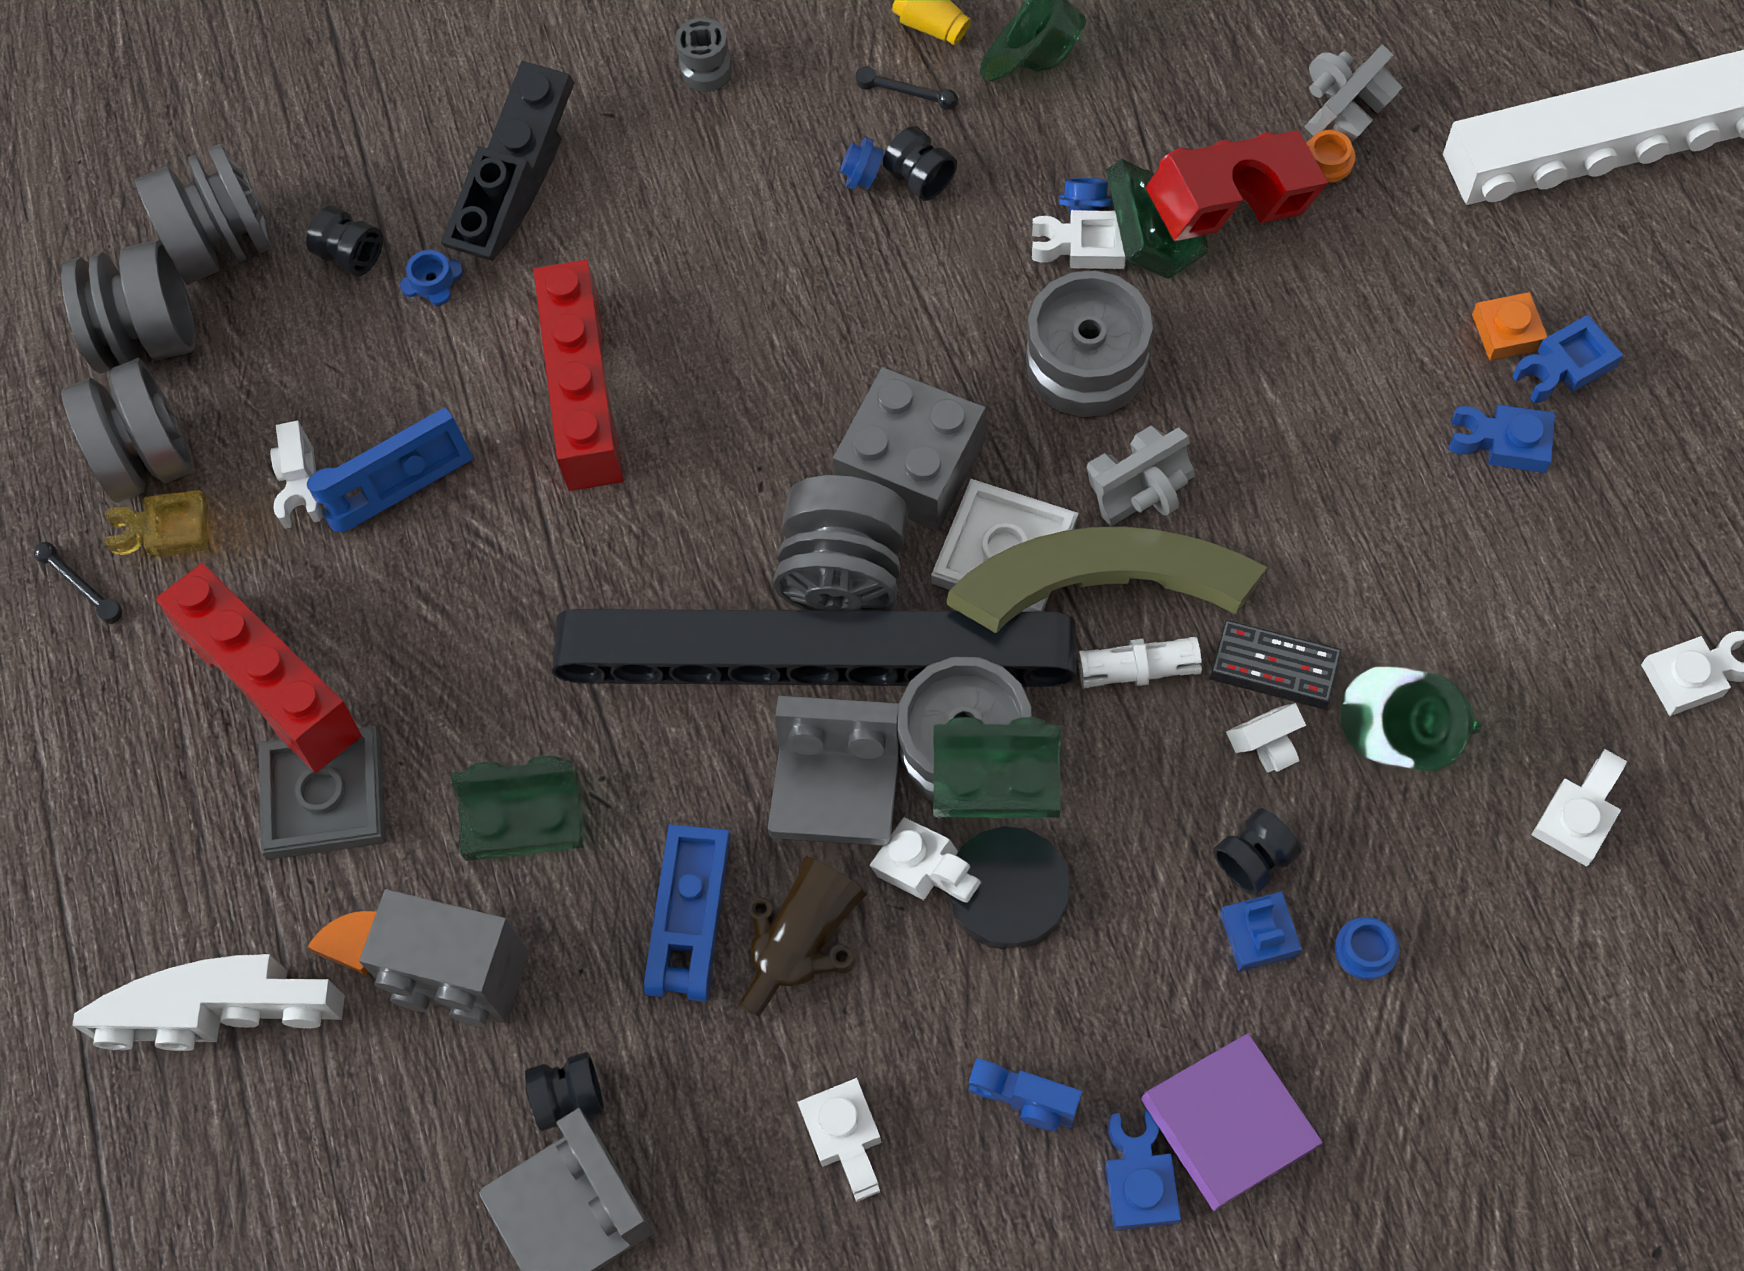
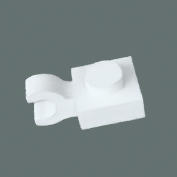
(295, 463)
(1580, 816)
(923, 859)
(842, 1131)

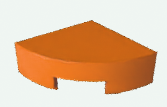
(344, 940)

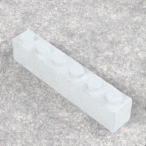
(1597, 129)

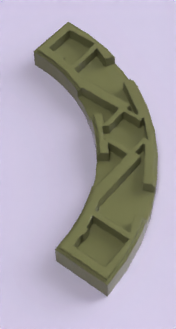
(1102, 556)

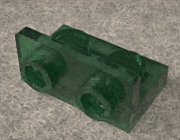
(1142, 228)
(997, 769)
(519, 808)

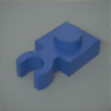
(1570, 355)
(1513, 436)
(1040, 1100)
(1140, 1184)

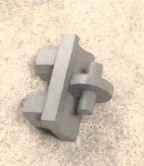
(1334, 77)
(1145, 478)

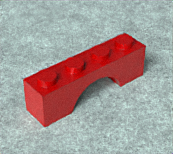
(576, 375)
(276, 681)

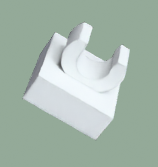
(1269, 737)

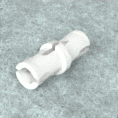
(1139, 662)

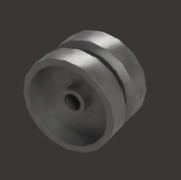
(1088, 343)
(126, 430)
(947, 692)

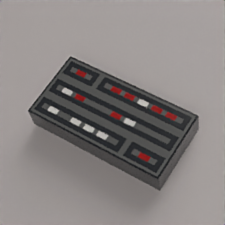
(1275, 664)

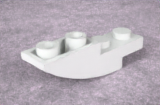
(189, 999)

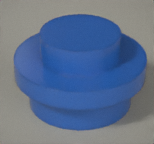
(861, 164)
(1367, 948)

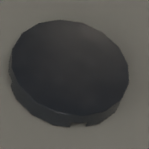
(1019, 891)

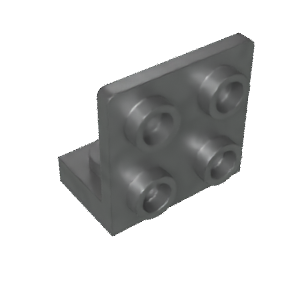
(835, 770)
(566, 1204)

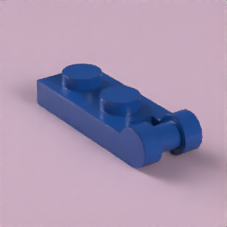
(390, 471)
(687, 911)

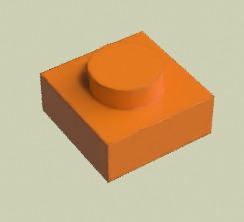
(1509, 326)

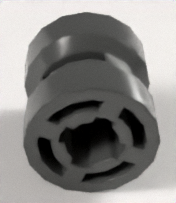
(703, 54)

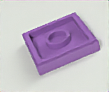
(1231, 1121)

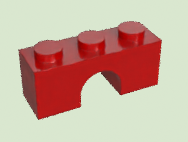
(1206, 185)

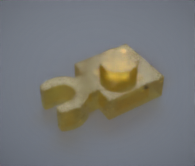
(166, 527)

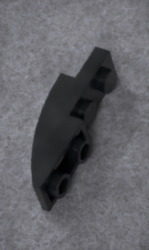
(513, 166)

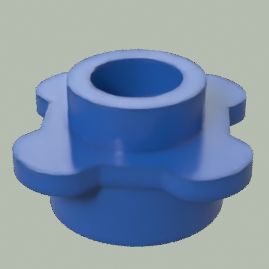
(1086, 194)
(427, 265)

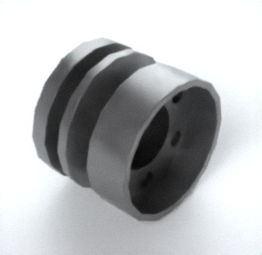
(203, 213)
(118, 309)
(841, 545)

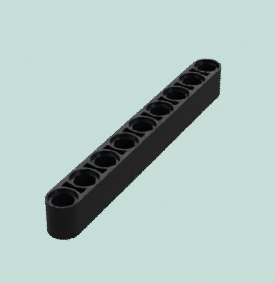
(802, 646)

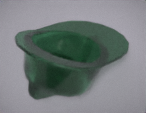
(1035, 38)
(1407, 718)

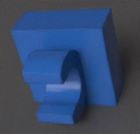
(1260, 931)

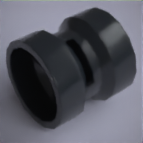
(922, 165)
(350, 243)
(1257, 851)
(562, 1090)

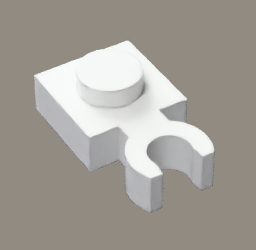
(1089, 239)
(1692, 673)

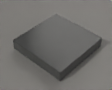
(325, 809)

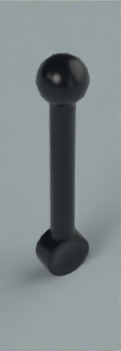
(867, 78)
(107, 609)

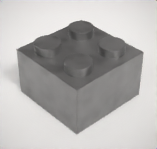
(913, 444)
(444, 958)

